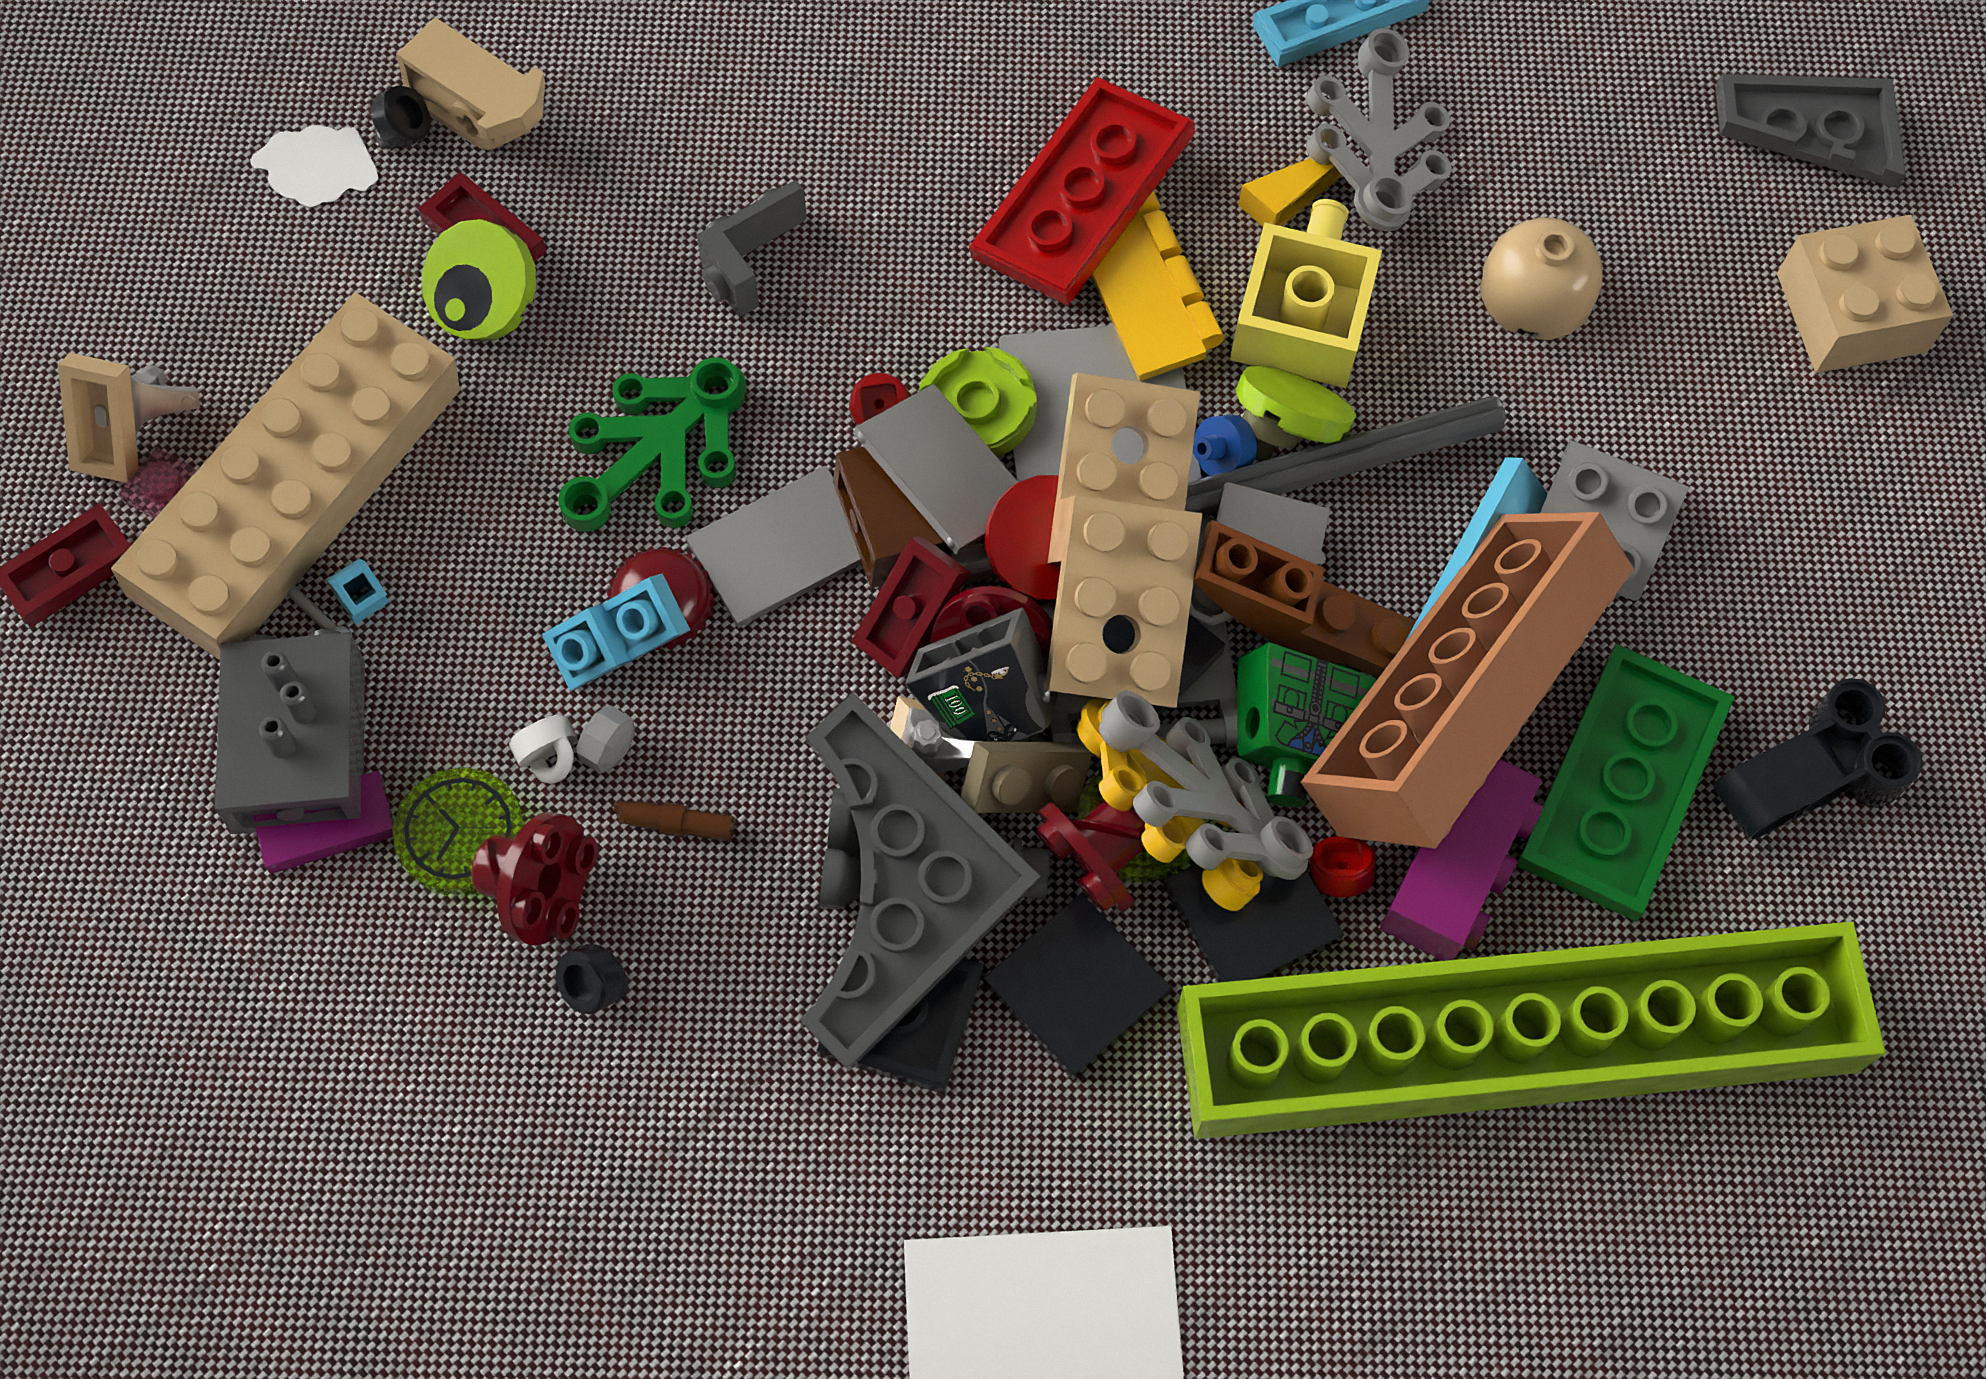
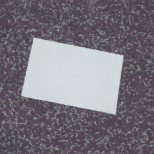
(1044, 1306)

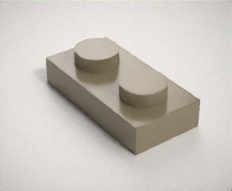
(1025, 776)

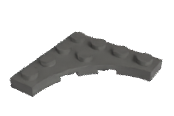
(928, 881)

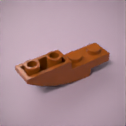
(1292, 605)

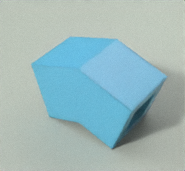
(350, 580)

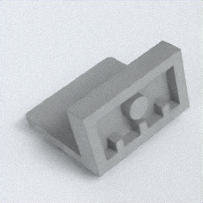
(1631, 499)

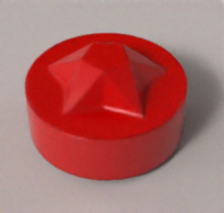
(874, 395)
(1342, 866)

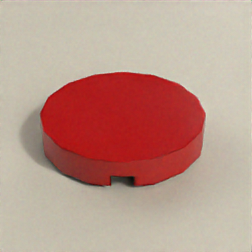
(1021, 535)

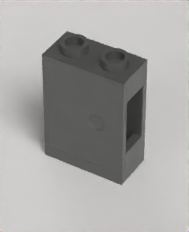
(290, 729)

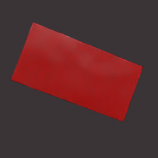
(1082, 190)

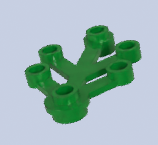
(656, 438)

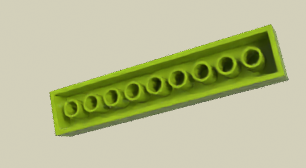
(1526, 1029)

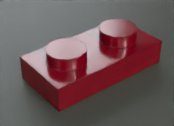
(466, 201)
(63, 565)
(909, 605)

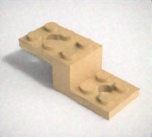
(1123, 540)

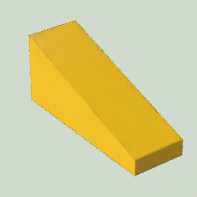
(1286, 191)

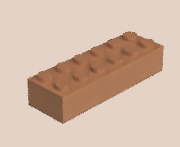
(1468, 678)

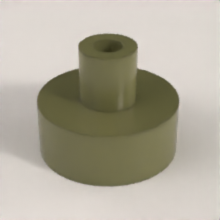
(1268, 434)

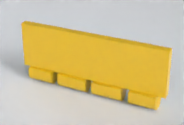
(1155, 297)

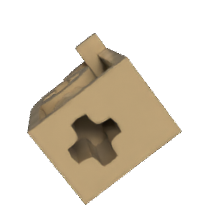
(471, 87)

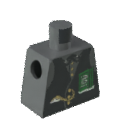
(986, 682)

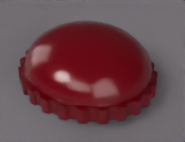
(685, 579)

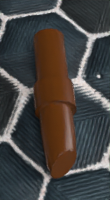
(675, 820)

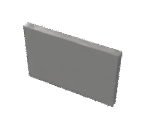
(938, 464)
(777, 547)

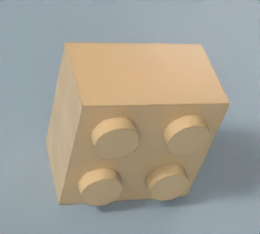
(1864, 293)

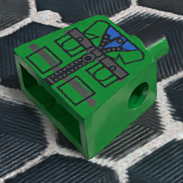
(1291, 713)

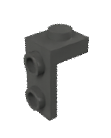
(736, 235)

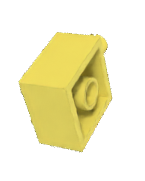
(1307, 298)

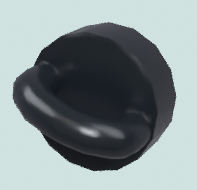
(399, 117)
(590, 978)

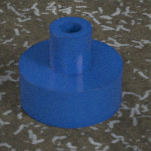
(1224, 444)

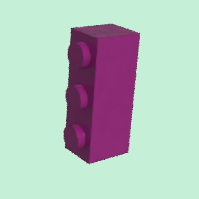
(1447, 885)

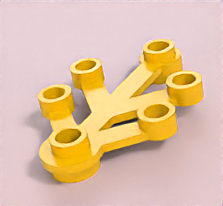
(1232, 881)

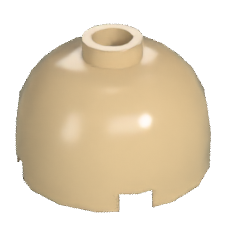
(1542, 278)

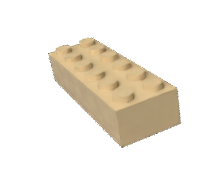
(288, 477)

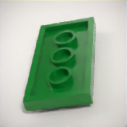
(1625, 782)

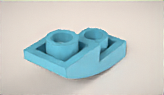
(616, 631)

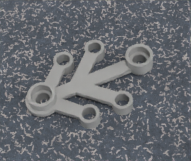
(1380, 195)
(1212, 793)

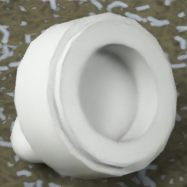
(541, 741)

